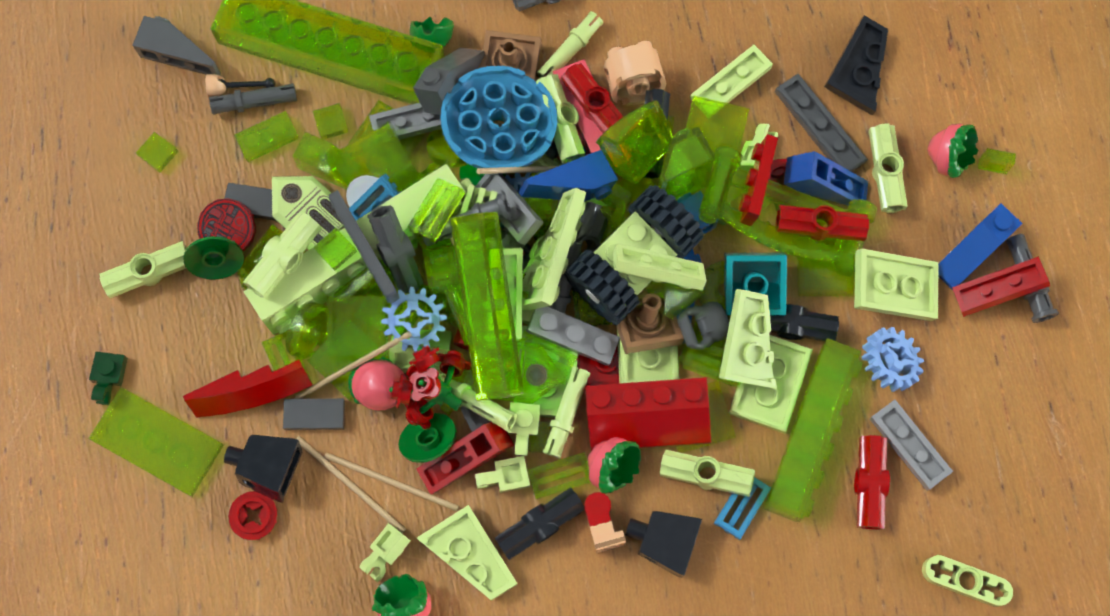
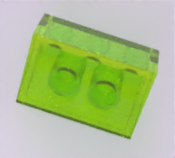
(687, 163)

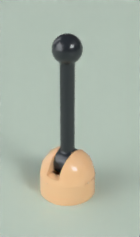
(217, 85)

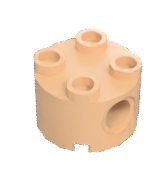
(633, 72)

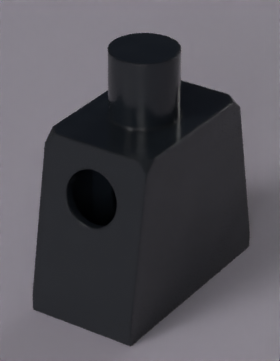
(266, 464)
(666, 539)

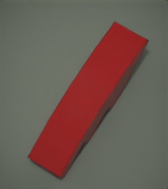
(255, 389)

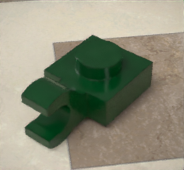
(106, 371)

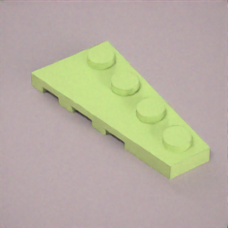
(555, 251)

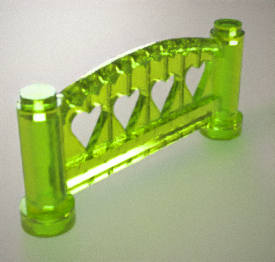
(728, 183)

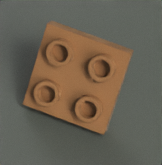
(512, 51)
(647, 327)

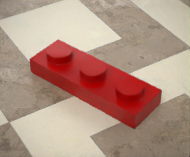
(757, 179)
(1001, 286)

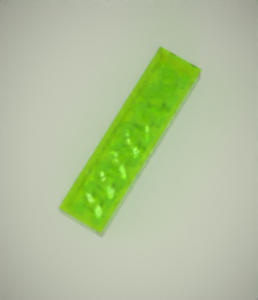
(327, 44)

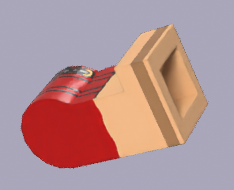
(598, 516)

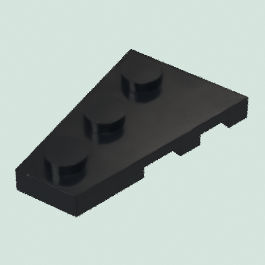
(859, 66)

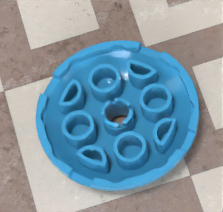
(505, 96)

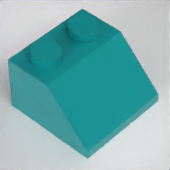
(757, 273)

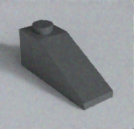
(165, 44)
(443, 76)

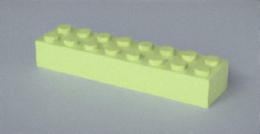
(317, 280)

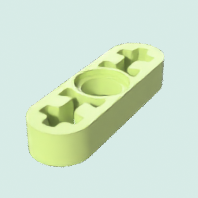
(991, 580)

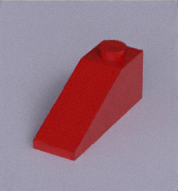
(465, 456)

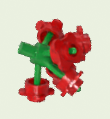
(426, 383)

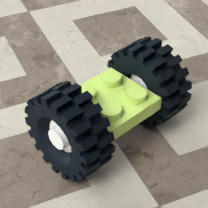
(654, 225)

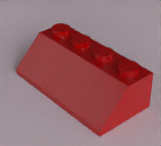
(650, 412)

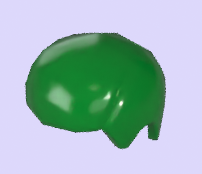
(433, 32)

